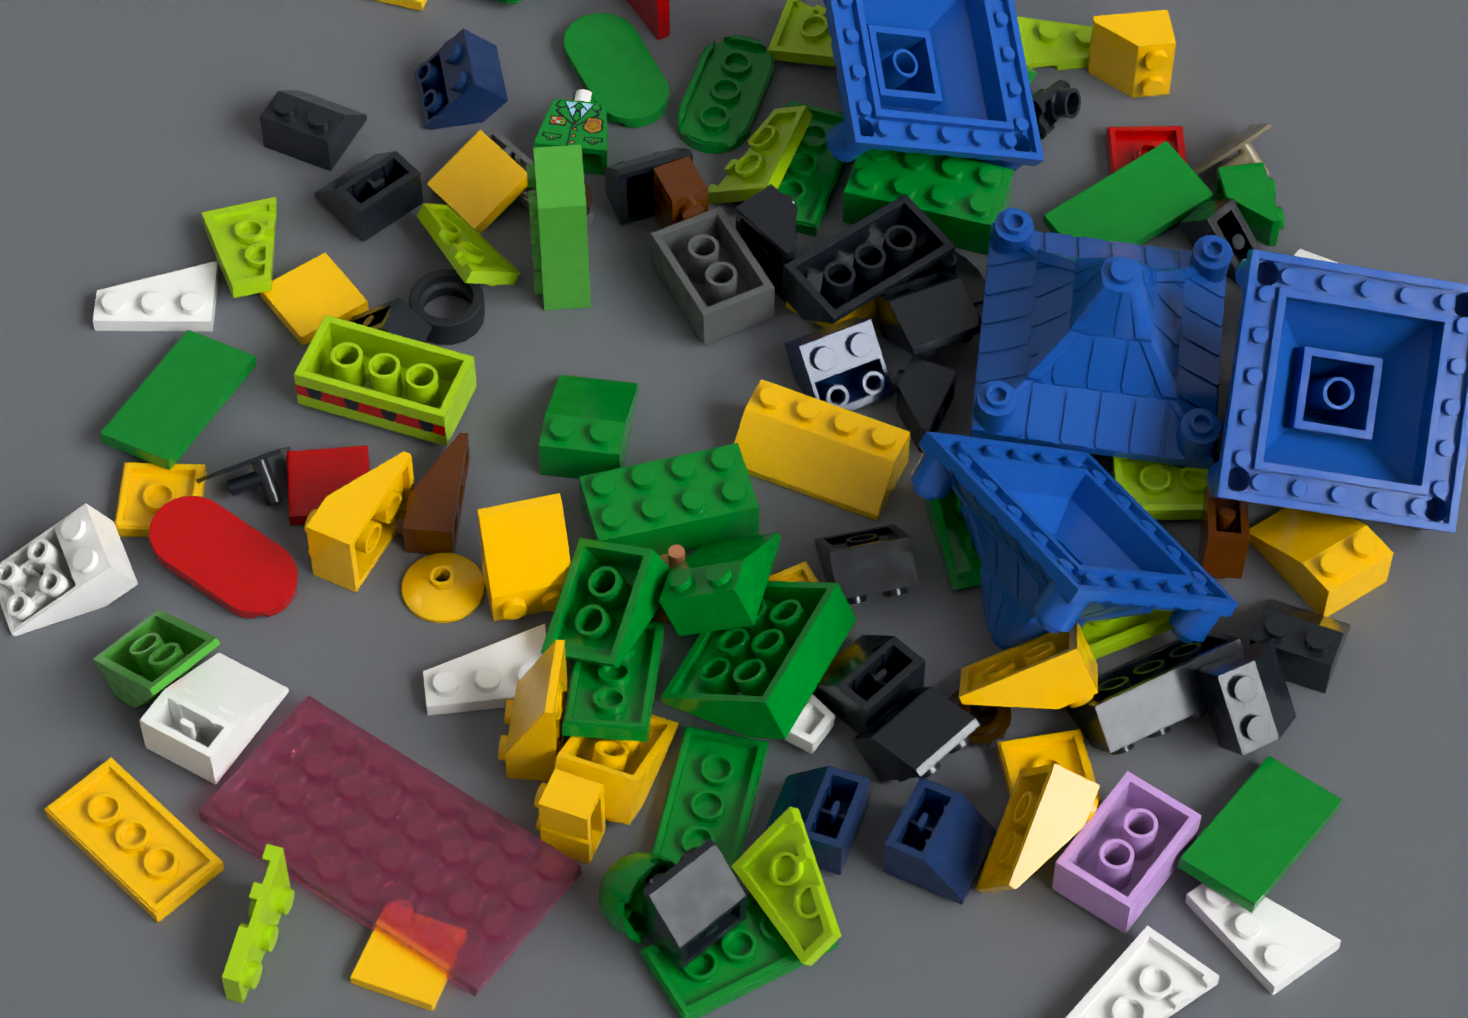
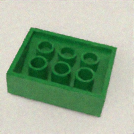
(765, 672)

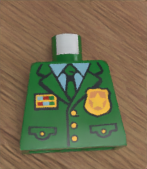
(578, 123)

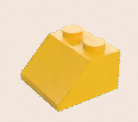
(1133, 52)

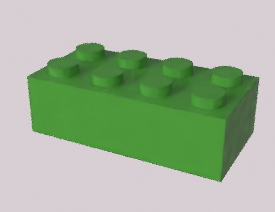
(559, 227)

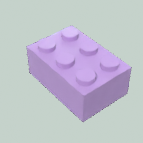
(1125, 852)

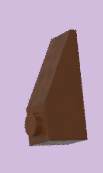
(436, 503)

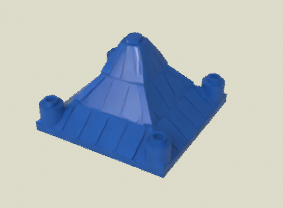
(932, 80)
(1100, 344)
(1347, 393)
(1063, 541)

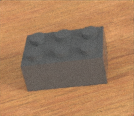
(712, 275)

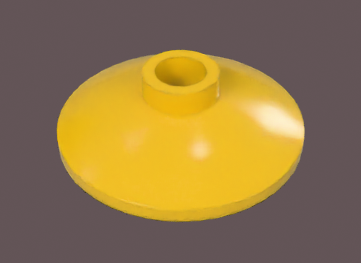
(444, 600)

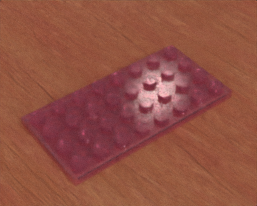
(392, 844)

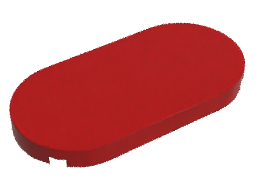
(223, 557)

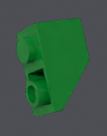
(1255, 198)

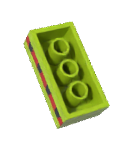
(385, 380)

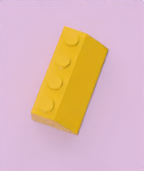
(821, 449)

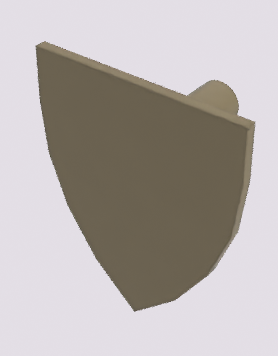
(1238, 143)

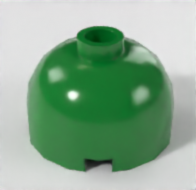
(622, 891)

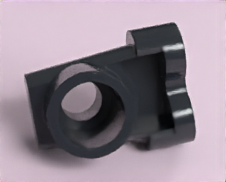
(1053, 103)

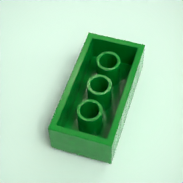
(952, 191)
(672, 501)

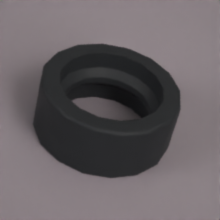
(448, 283)

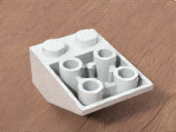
(65, 572)
(210, 716)

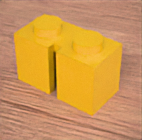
(571, 814)

